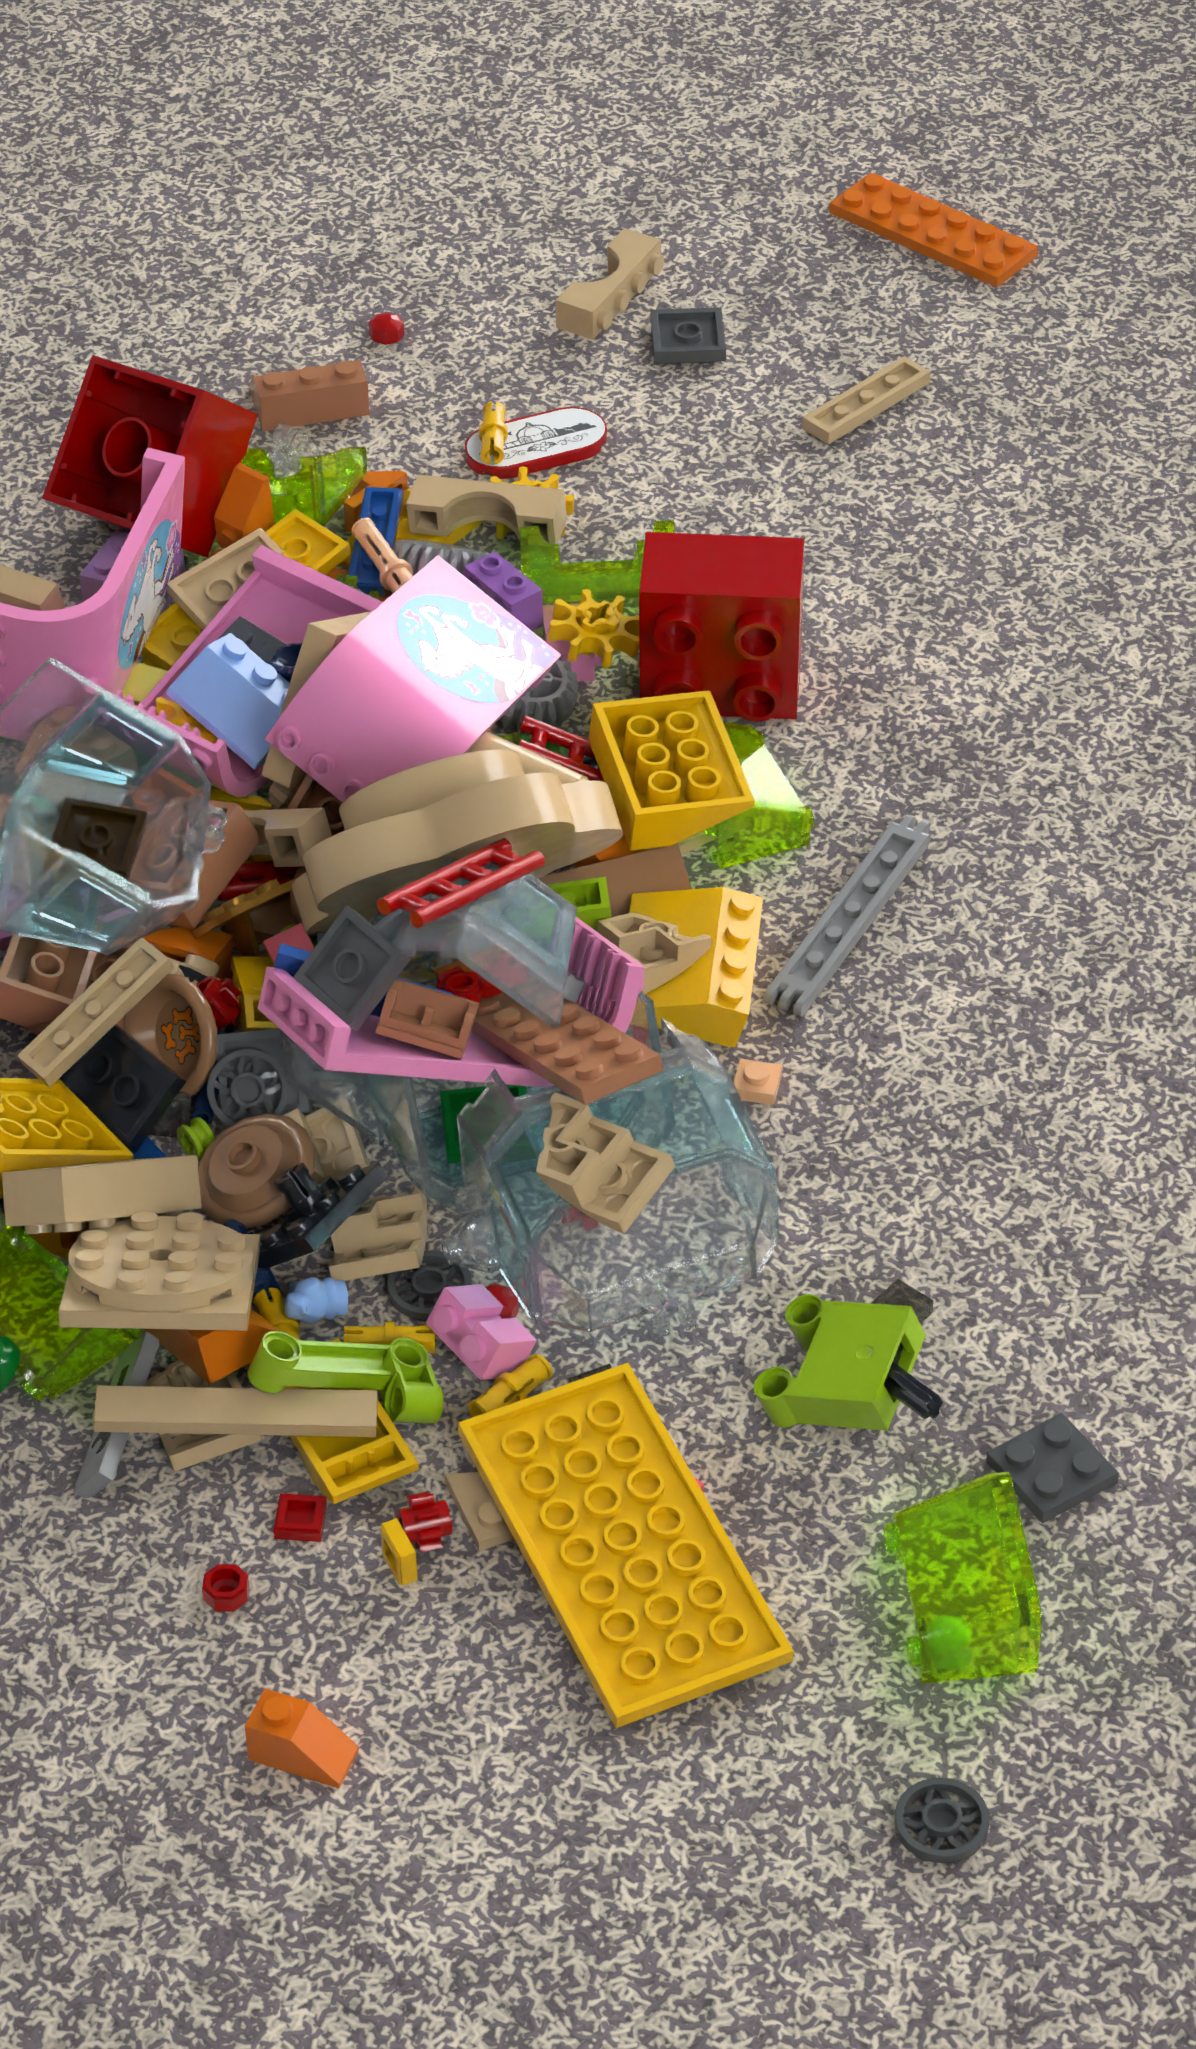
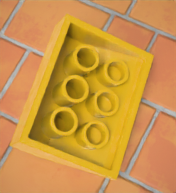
(667, 766)
(716, 990)
(50, 1129)

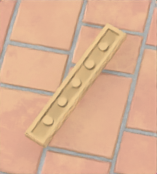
(235, 1411)

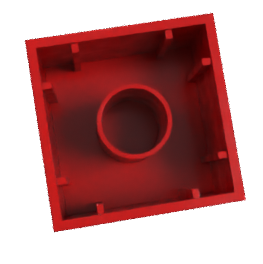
(132, 410)
(723, 621)

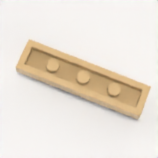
(866, 400)
(95, 1011)

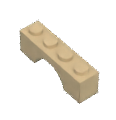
(591, 306)
(445, 503)
(288, 833)

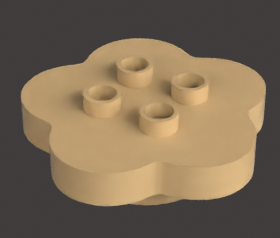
(447, 811)

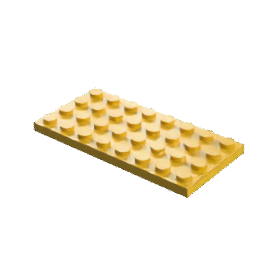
(624, 1545)

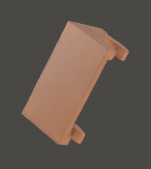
(427, 1018)

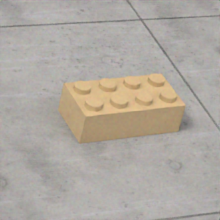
(99, 1193)

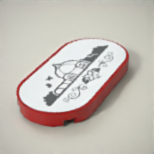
(542, 442)

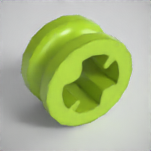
(196, 1137)

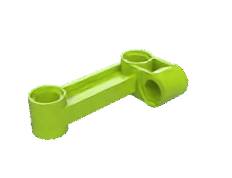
(396, 1370)

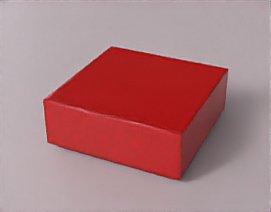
(300, 1517)

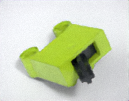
(852, 1368)

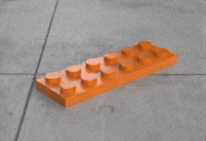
(934, 229)

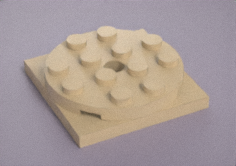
(161, 1275)

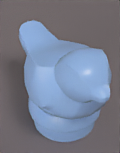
(316, 1299)

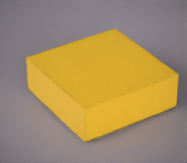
(398, 1552)

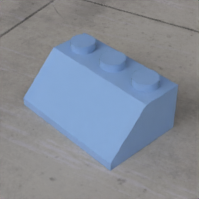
(233, 696)

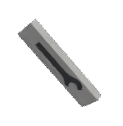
(107, 1447)

